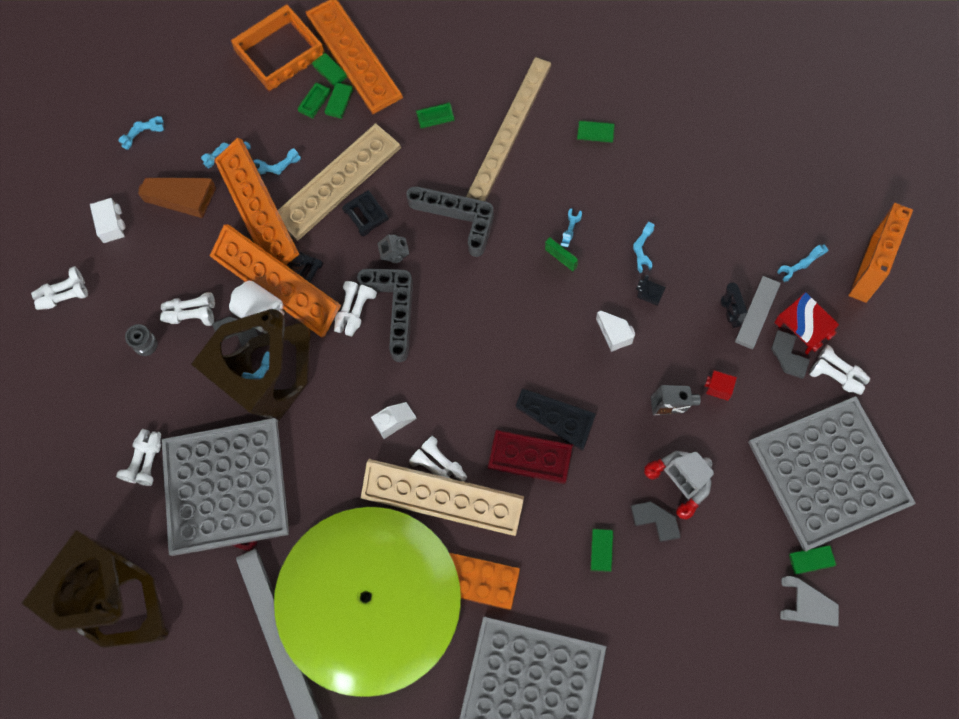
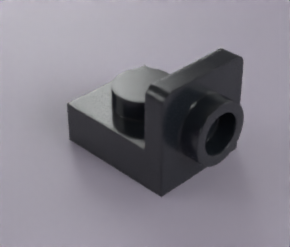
(650, 291)

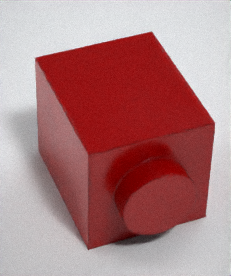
(720, 385)

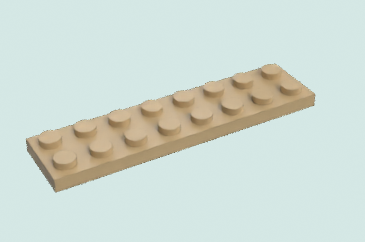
(337, 181)
(442, 497)

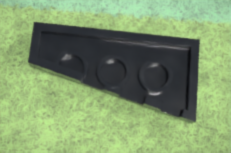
(561, 418)

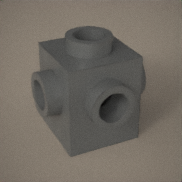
(393, 248)

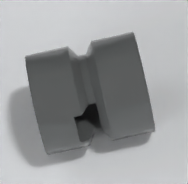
(141, 340)

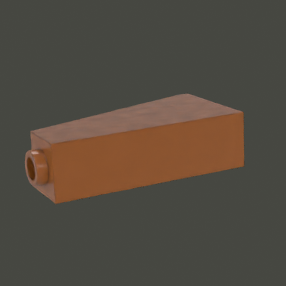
(179, 194)

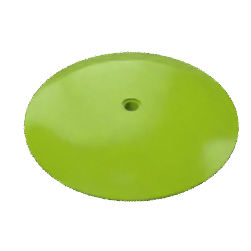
(371, 644)

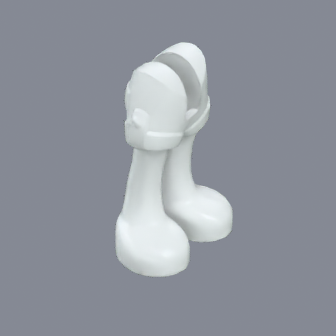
(46, 296)
(174, 311)
(352, 319)
(854, 377)
(143, 444)
(450, 468)

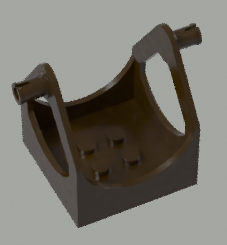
(257, 394)
(84, 593)

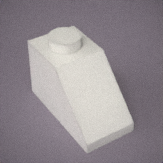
(615, 330)
(393, 419)

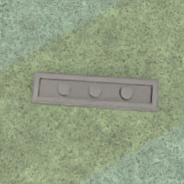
(757, 312)

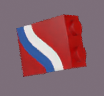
(808, 322)

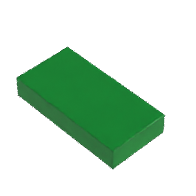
(329, 69)
(314, 100)
(339, 100)
(435, 115)
(595, 131)
(561, 254)
(601, 550)
(812, 560)

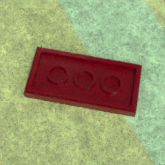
(530, 456)

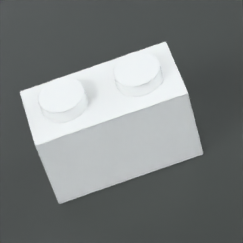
(107, 220)

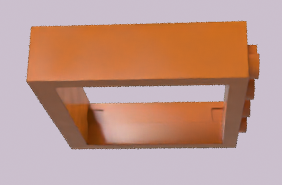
(267, 27)
(880, 252)

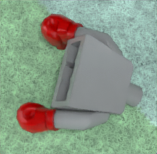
(689, 473)

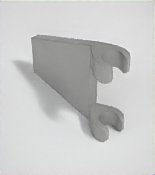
(810, 605)

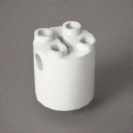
(252, 299)

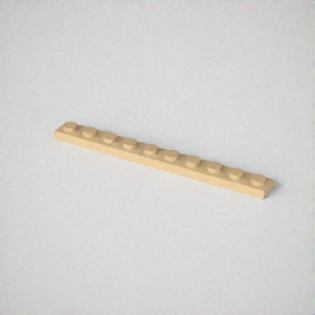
(509, 130)

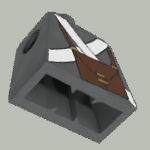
(673, 400)

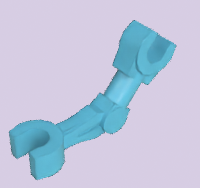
(126, 140)
(292, 157)
(209, 158)
(567, 236)
(637, 247)
(804, 263)
(261, 371)

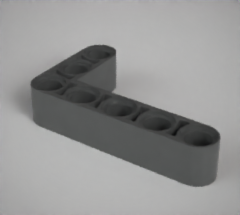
(457, 211)
(398, 307)

